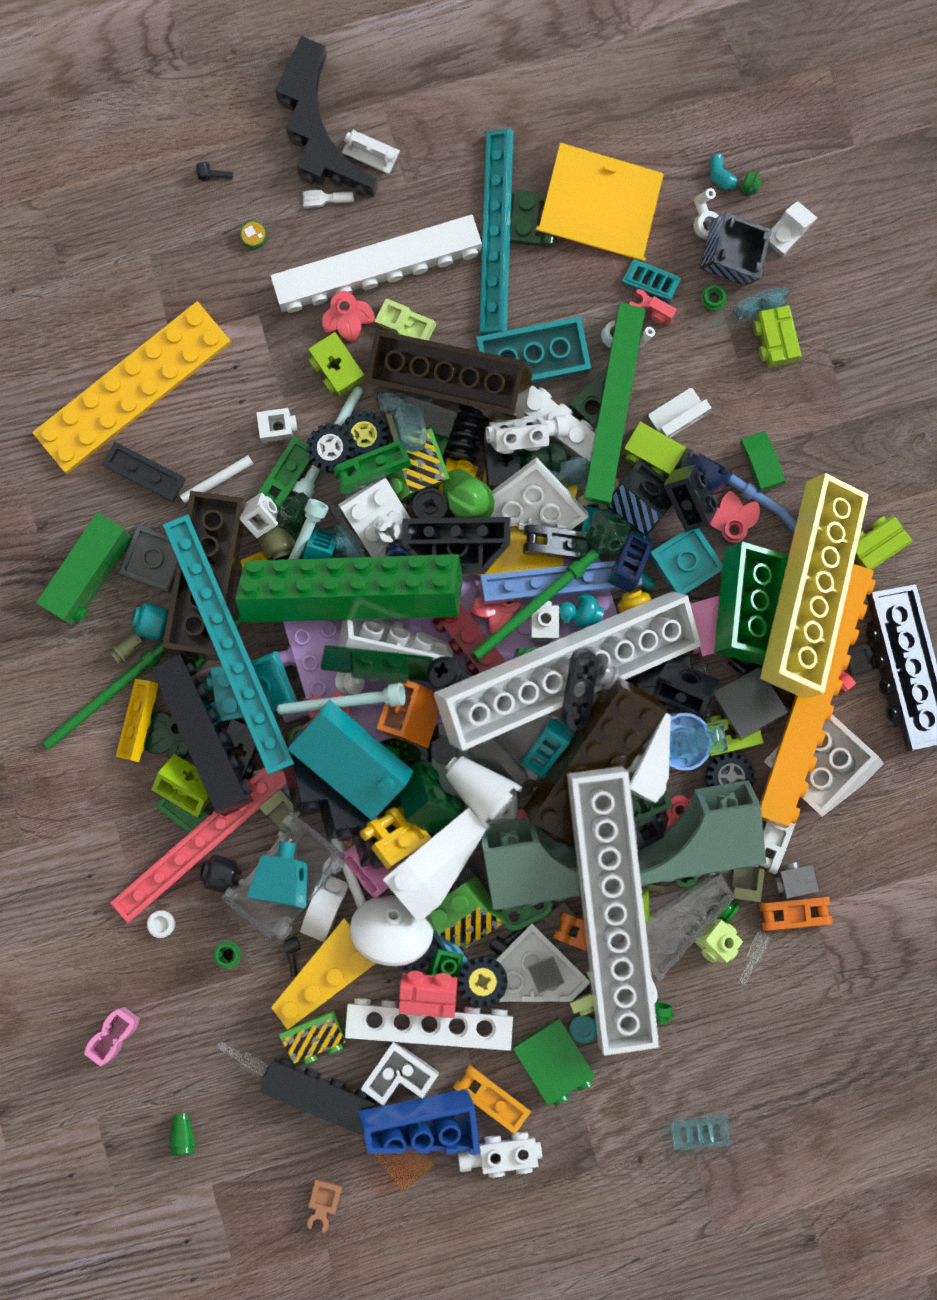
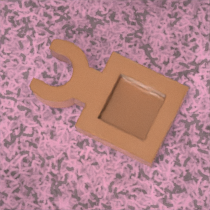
(325, 1200)

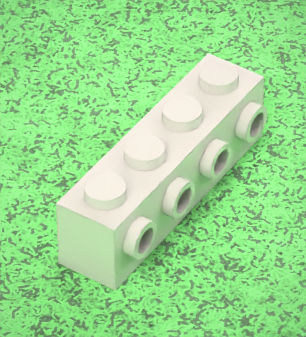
(581, 433)

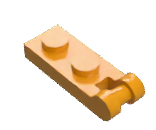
(494, 1100)

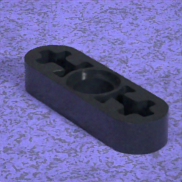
(572, 680)

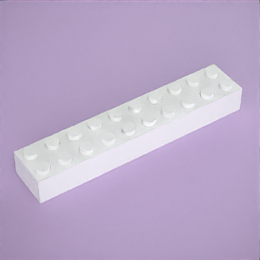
(537, 680)
(613, 910)

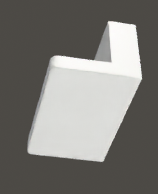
(679, 413)

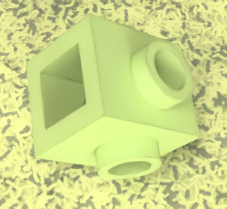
(719, 942)

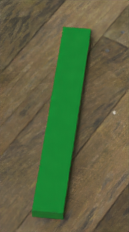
(614, 404)

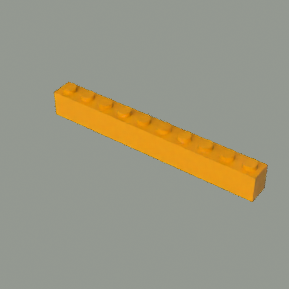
(807, 716)

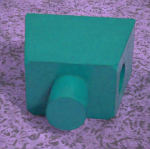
(280, 878)

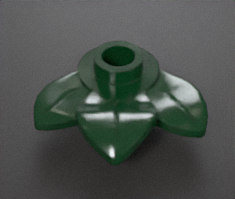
(164, 737)

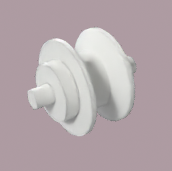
(346, 684)

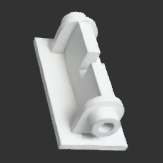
(370, 151)

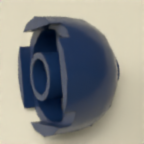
(712, 470)

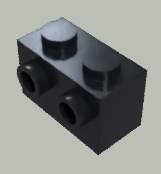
(691, 497)

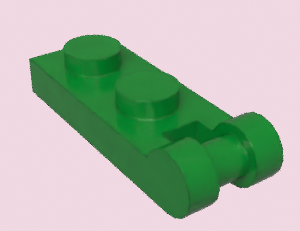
(371, 466)
(287, 471)

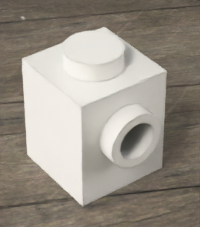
(544, 624)

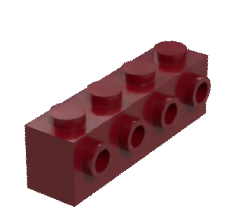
(466, 637)

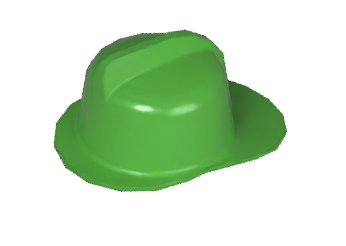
(468, 495)

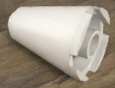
(481, 789)

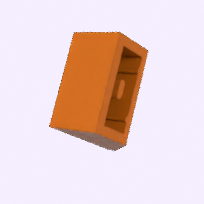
(413, 720)

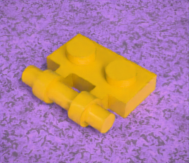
(400, 843)

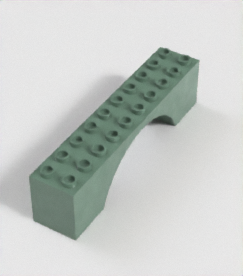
(712, 835)

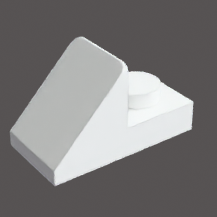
(790, 228)

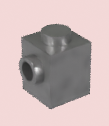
(796, 880)

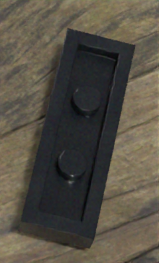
(144, 472)

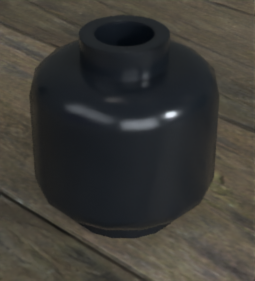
(219, 873)

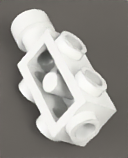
(528, 437)
(508, 1151)

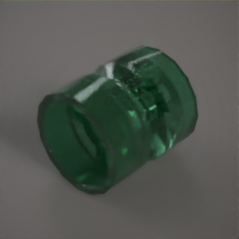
(550, 456)

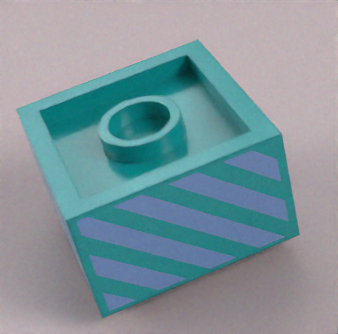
(686, 562)

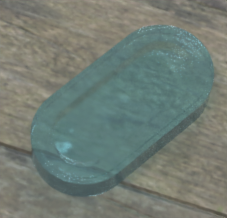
(410, 427)

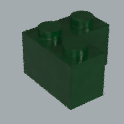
(426, 803)

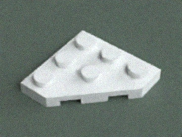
(537, 499)
(528, 949)

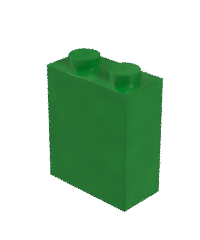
(554, 1062)

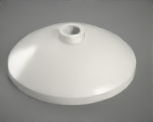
(389, 940)

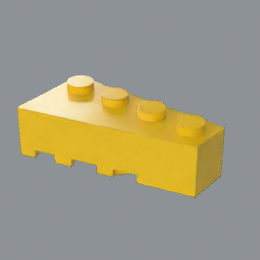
(322, 977)

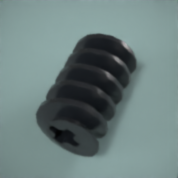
(466, 434)
(445, 672)

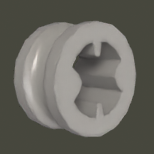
(606, 675)

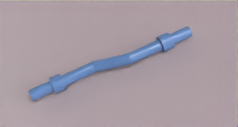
(751, 491)

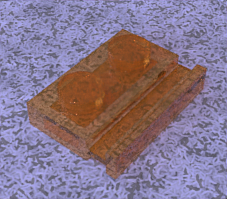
(405, 1167)

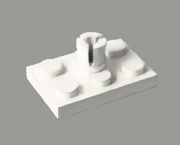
(375, 516)

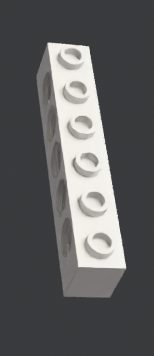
(359, 1028)

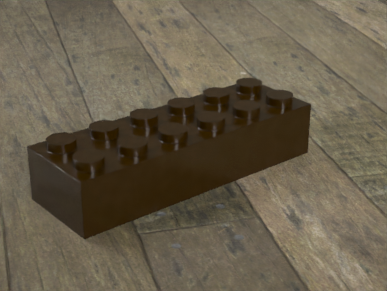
(450, 373)
(220, 534)
(613, 738)

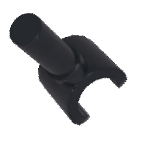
(205, 173)
(499, 945)
(290, 946)

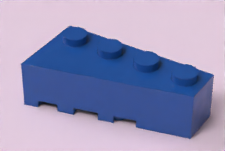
(422, 1125)

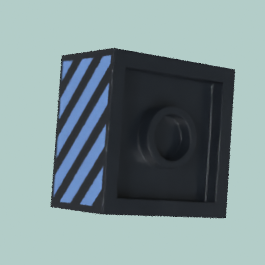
(735, 249)
(641, 498)

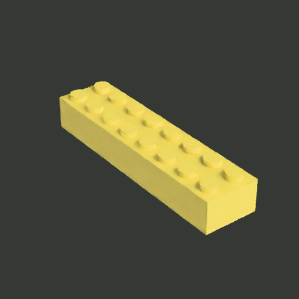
(814, 587)

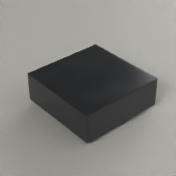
(860, 659)

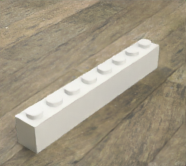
(377, 263)

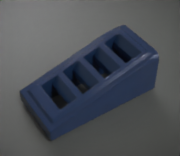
(624, 577)

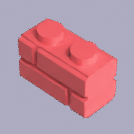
(428, 994)

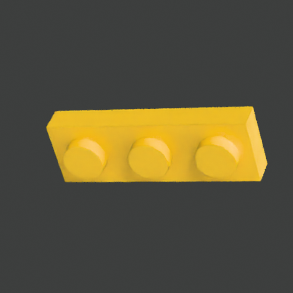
(137, 720)

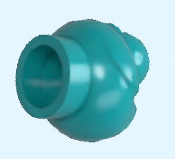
(584, 613)

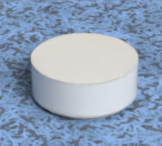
(161, 924)

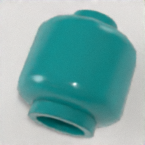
(150, 621)

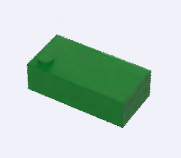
(85, 570)
(748, 601)

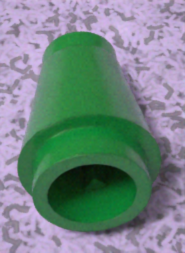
(220, 955)
(181, 1136)

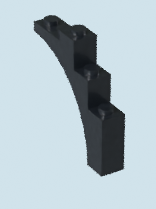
(320, 157)
(339, 816)

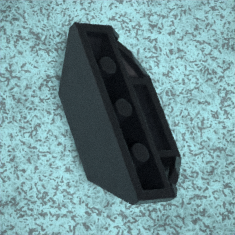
(475, 539)

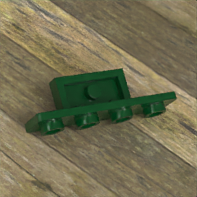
(375, 664)

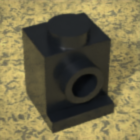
(650, 832)

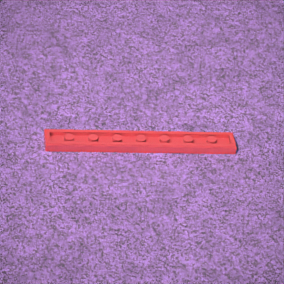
(193, 849)

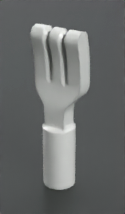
(318, 198)

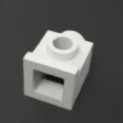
(268, 420)
(264, 510)

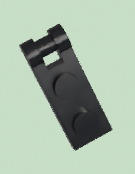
(556, 542)

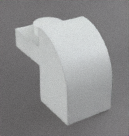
(324, 909)

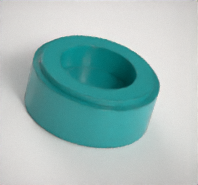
(582, 1028)

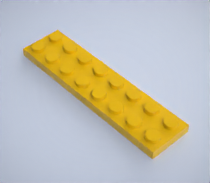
(131, 387)

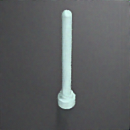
(306, 484)
(315, 512)
(392, 695)

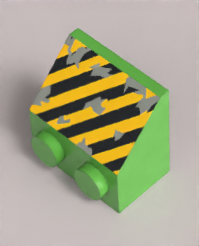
(426, 471)
(466, 915)
(314, 1037)

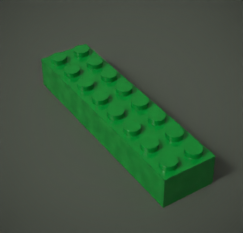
(350, 588)

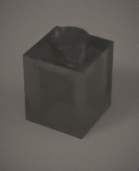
(545, 974)

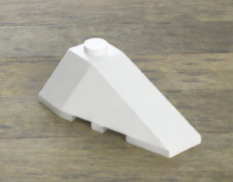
(389, 637)
(431, 871)

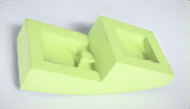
(403, 321)

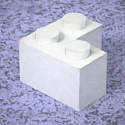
(395, 1067)

